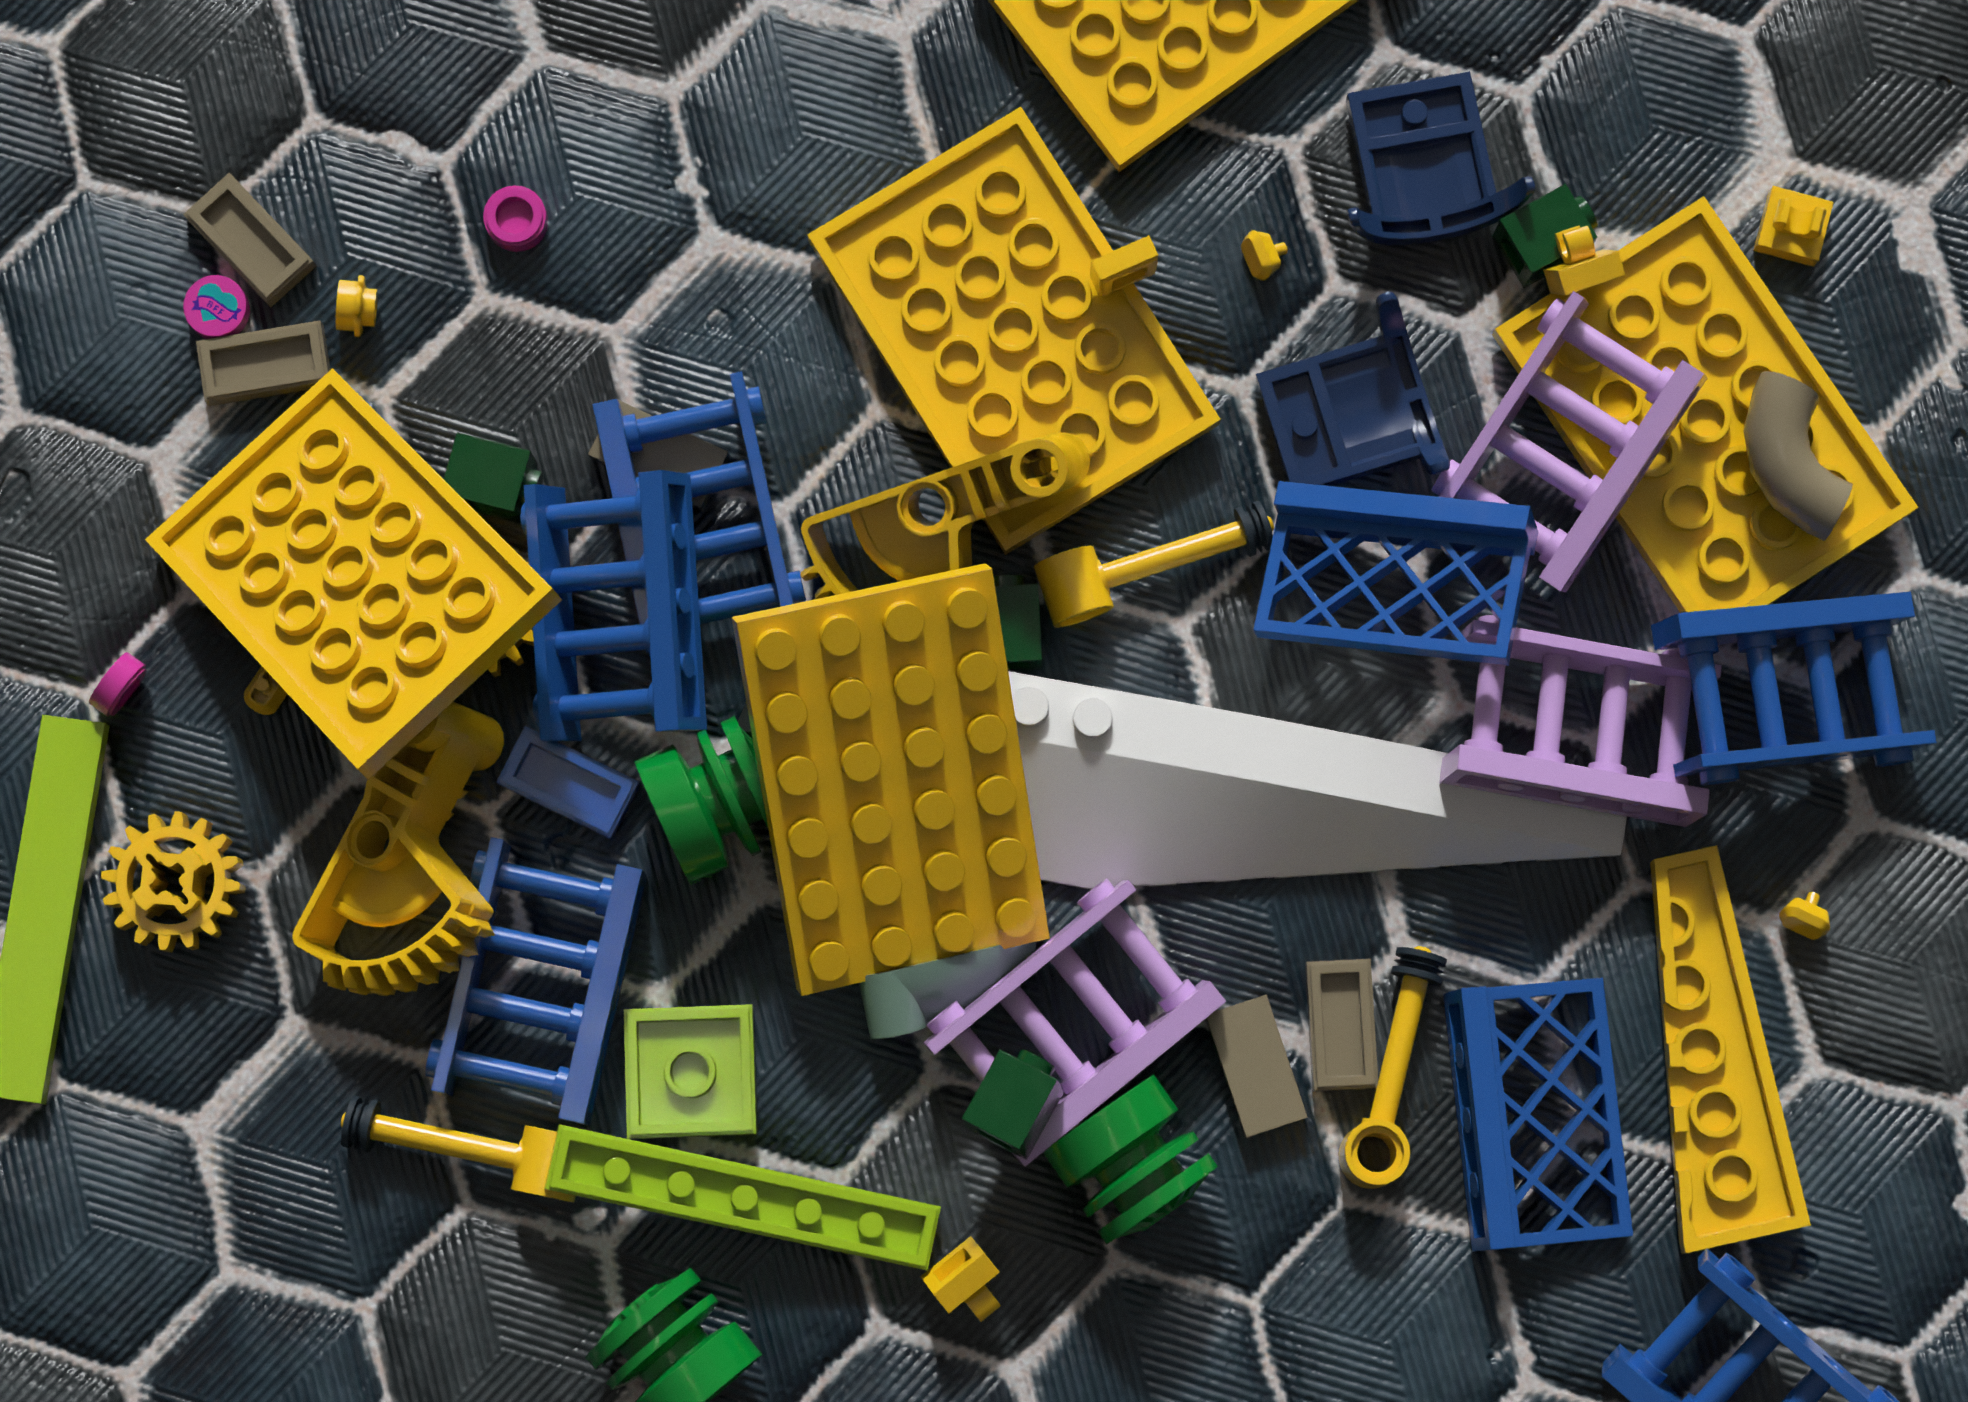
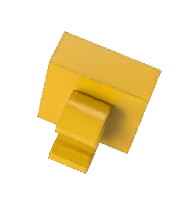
(1793, 226)
(1581, 263)
(963, 1278)

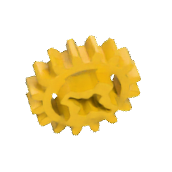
(151, 898)

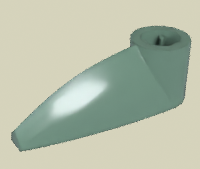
(913, 995)

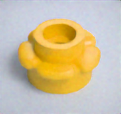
(355, 306)

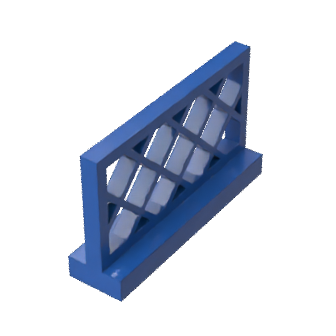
(1399, 520)
(1483, 1117)

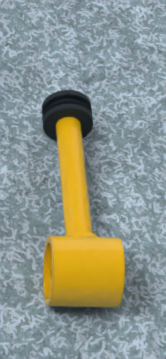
(1079, 585)
(1418, 970)
(528, 1159)

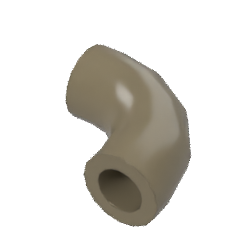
(1783, 459)

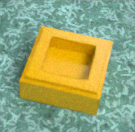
(1124, 266)

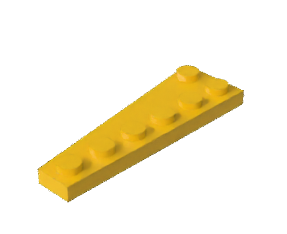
(1724, 1106)

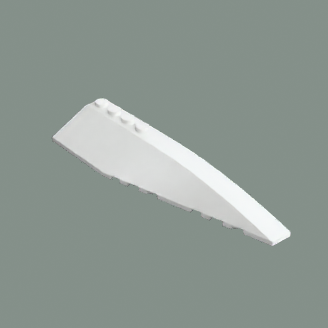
(1232, 796)

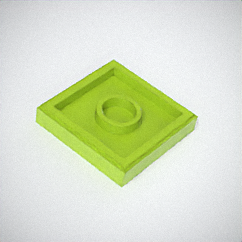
(690, 1071)

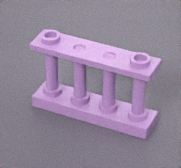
(1631, 444)
(1543, 772)
(1132, 1043)

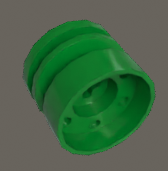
(706, 801)
(1130, 1160)
(671, 1347)

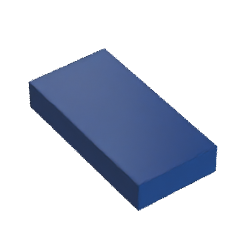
(568, 783)

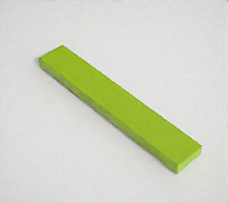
(46, 901)
(742, 1197)

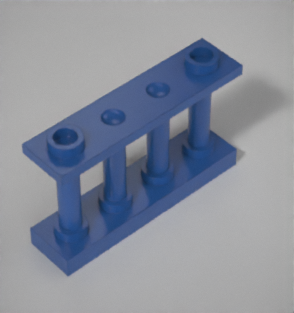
(626, 434)
(673, 619)
(1813, 627)
(584, 1024)
(1643, 1374)

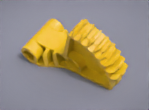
(914, 547)
(386, 888)

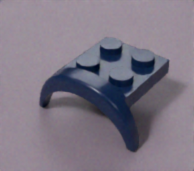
(1425, 163)
(1353, 408)

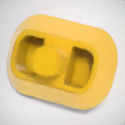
(1262, 254)
(264, 693)
(1806, 917)

